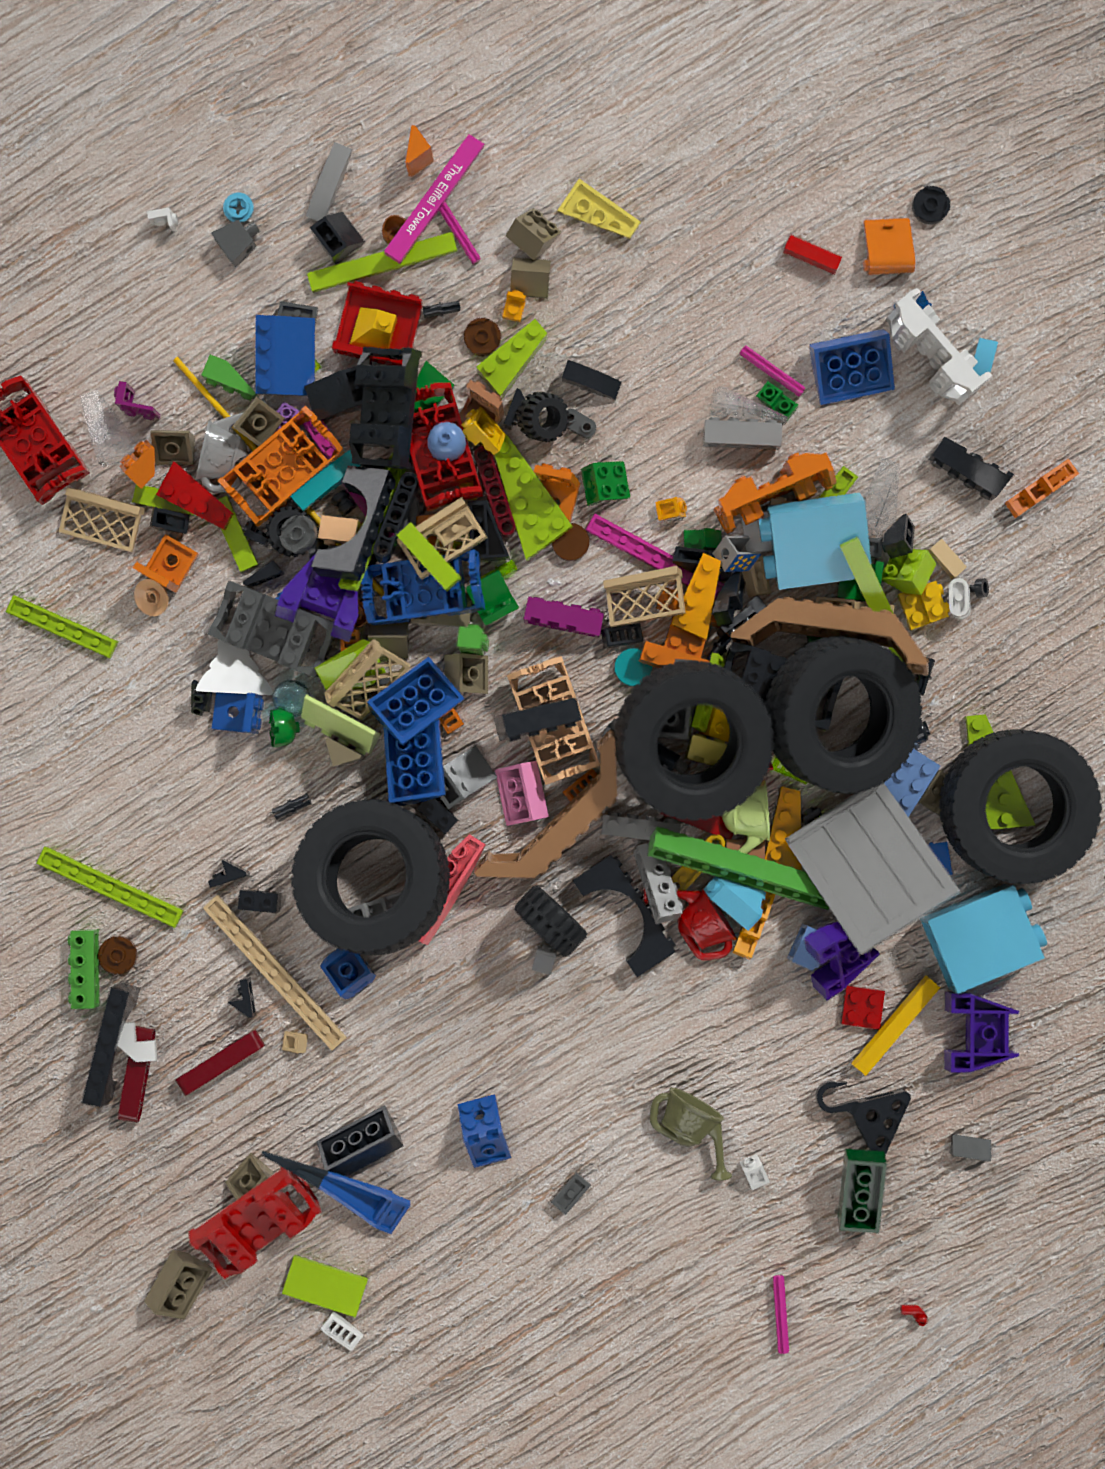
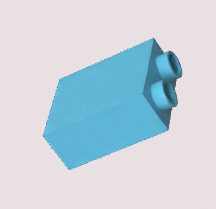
(809, 537)
(984, 937)

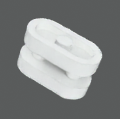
(959, 599)

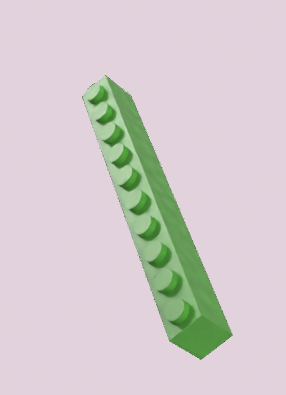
(734, 866)

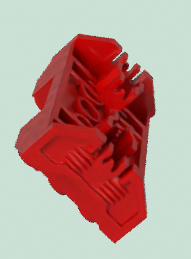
(36, 443)
(436, 474)
(254, 1223)

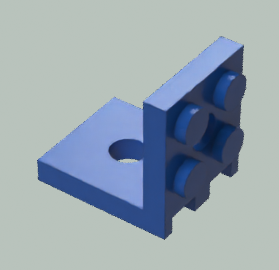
(249, 713)
(483, 1137)

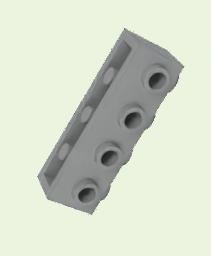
(742, 434)
(634, 827)
(658, 886)

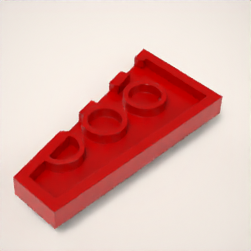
(191, 496)

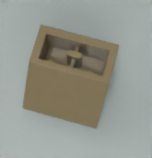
(533, 233)

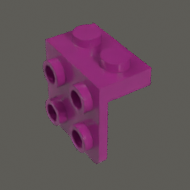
(124, 398)

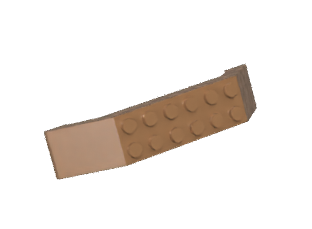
(829, 621)
(563, 828)

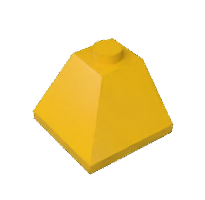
(373, 328)

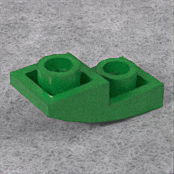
(776, 400)

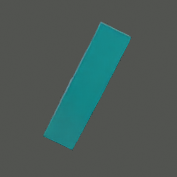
(323, 482)

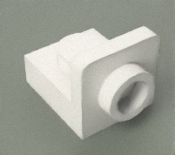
(161, 216)
(754, 1172)

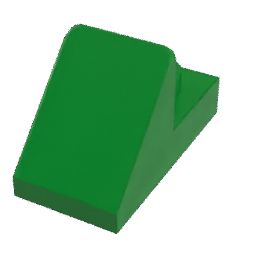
(702, 539)

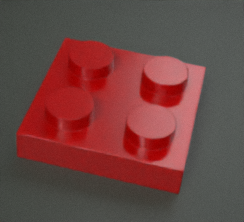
(862, 1007)

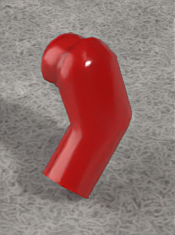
(917, 1313)

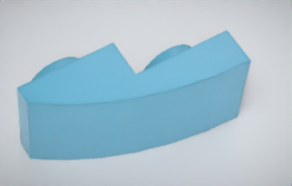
(985, 355)

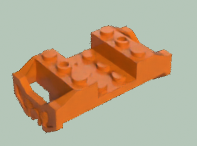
(281, 465)
(796, 476)

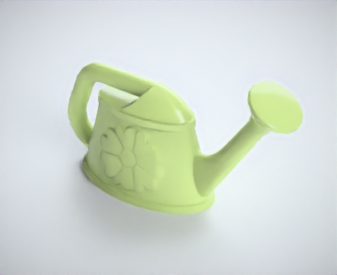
(751, 819)

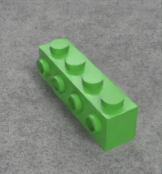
(472, 640)
(84, 968)

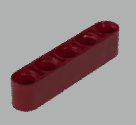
(495, 501)
(220, 1062)
(135, 1082)

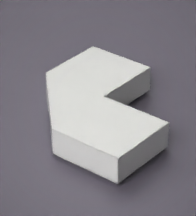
(140, 1050)

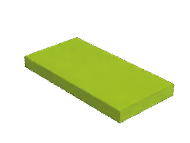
(325, 1286)

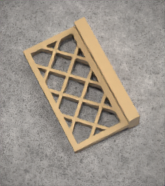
(104, 503)
(426, 529)
(646, 580)
(356, 674)

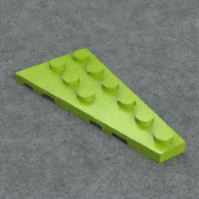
(1004, 802)

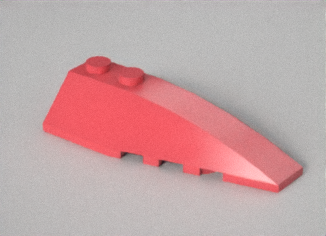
(461, 865)

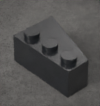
(493, 547)

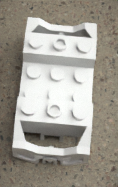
(955, 370)

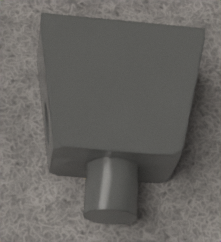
(236, 240)

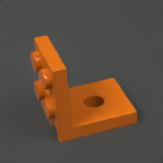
(561, 485)
(160, 571)

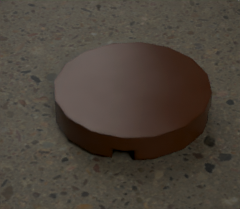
(482, 336)
(572, 544)
(117, 955)

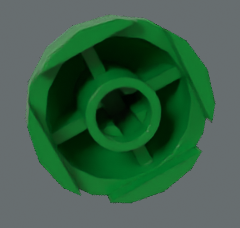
(282, 728)

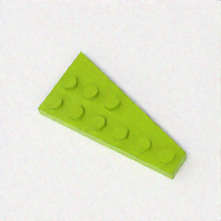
(533, 508)

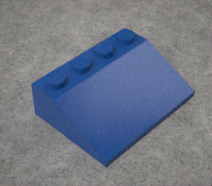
(284, 354)
(852, 366)
(414, 701)
(415, 768)

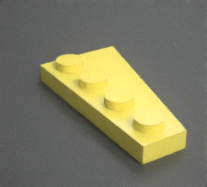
(594, 208)

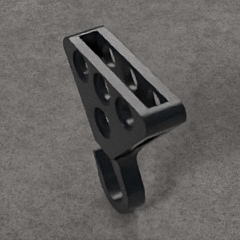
(880, 1104)

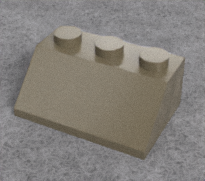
(177, 1285)

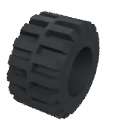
(555, 420)
(275, 525)

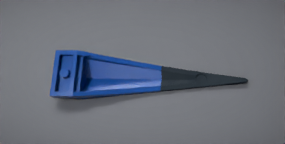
(370, 1202)

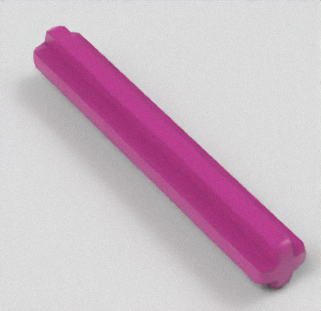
(459, 233)
(772, 371)
(780, 1314)

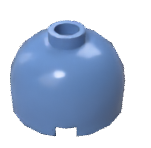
(446, 441)

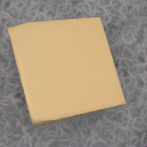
(294, 1042)

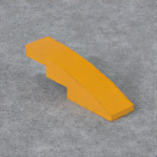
(747, 939)

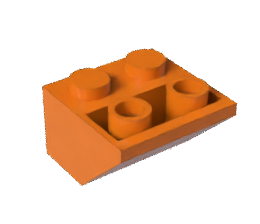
(140, 464)

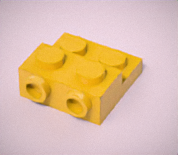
(482, 428)
(924, 608)

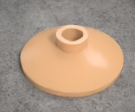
(145, 599)

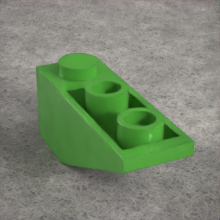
(223, 374)

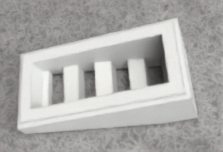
(334, 1316)

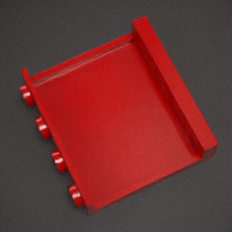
(406, 308)

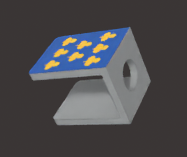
(737, 560)

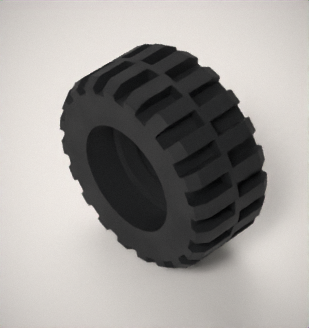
(550, 921)

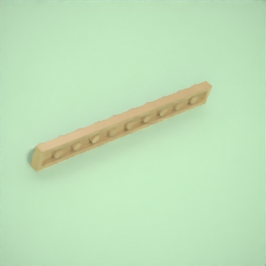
(274, 972)

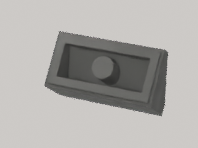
(970, 1147)

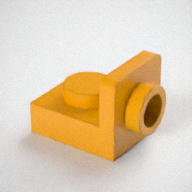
(514, 306)
(671, 508)

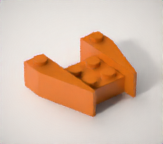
(678, 642)

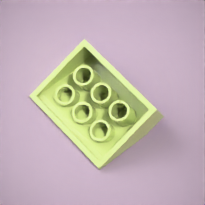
(338, 724)

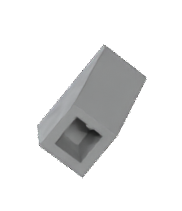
(544, 959)

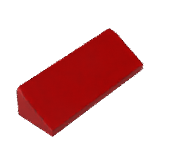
(812, 254)

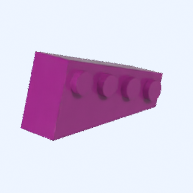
(563, 617)

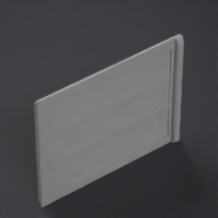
(871, 866)

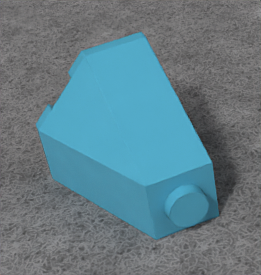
(737, 900)

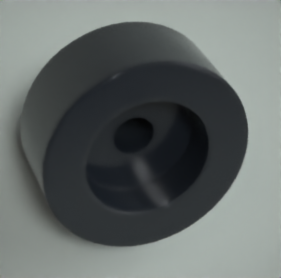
(980, 588)

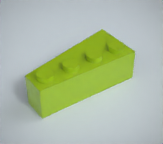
(511, 359)

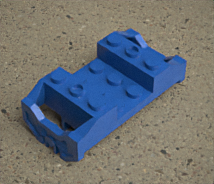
(413, 598)

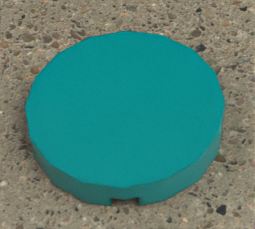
(629, 669)

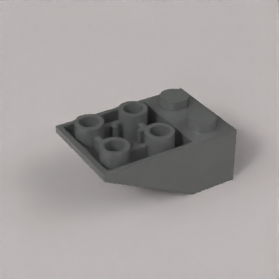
(465, 776)

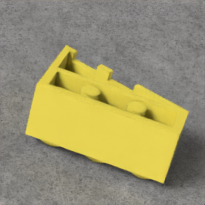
(705, 750)

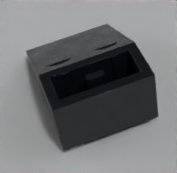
(335, 395)

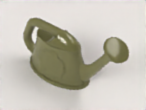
(689, 1122)

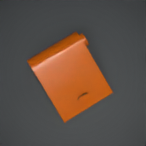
(889, 246)

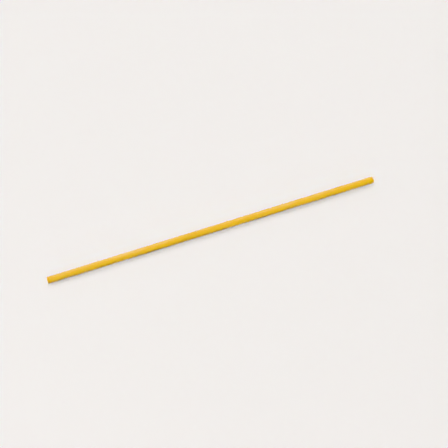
(250, 444)

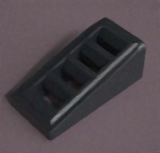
(266, 573)
(606, 637)

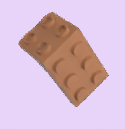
(480, 397)

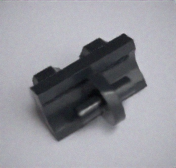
(199, 700)

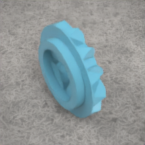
(233, 201)

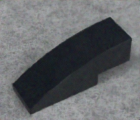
(591, 380)
(689, 558)
(729, 599)

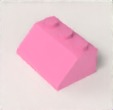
(521, 793)

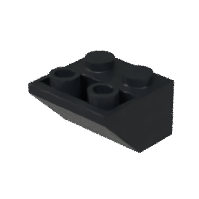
(337, 236)

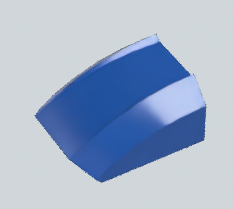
(347, 972)

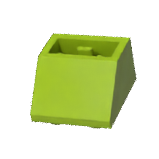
(909, 572)

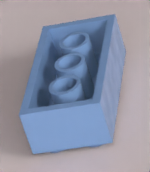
(912, 780)

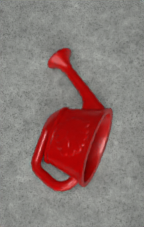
(704, 923)

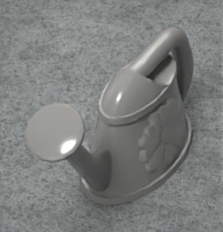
(220, 452)

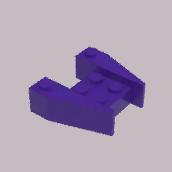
(320, 596)
(844, 959)
(985, 1033)

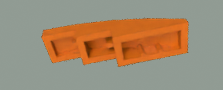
(1041, 488)

